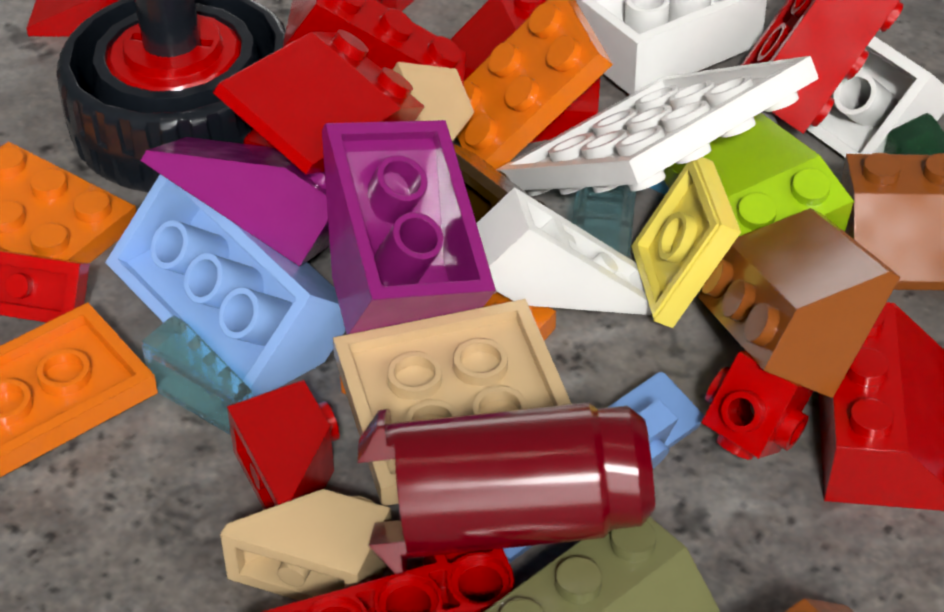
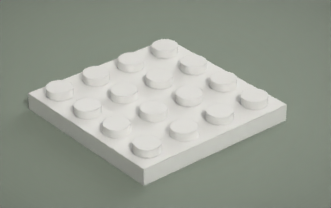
(659, 127)

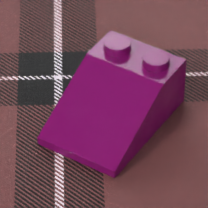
(253, 190)
(400, 224)

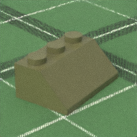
(618, 573)

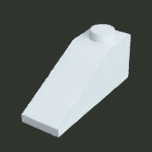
(556, 262)

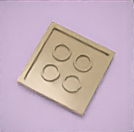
(445, 369)

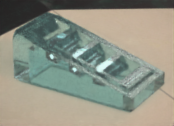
(607, 216)
(192, 373)

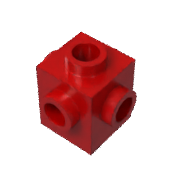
(755, 409)

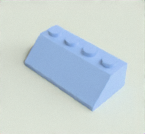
(229, 287)

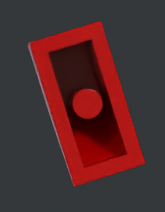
(284, 443)

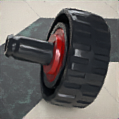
(149, 76)

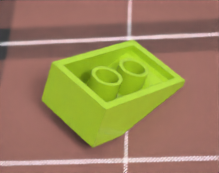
(773, 177)

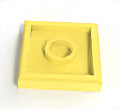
(684, 240)

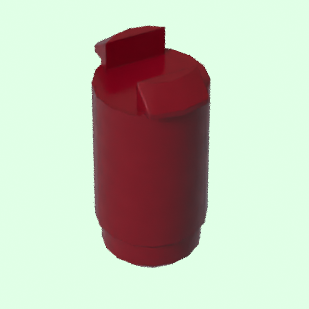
(510, 479)

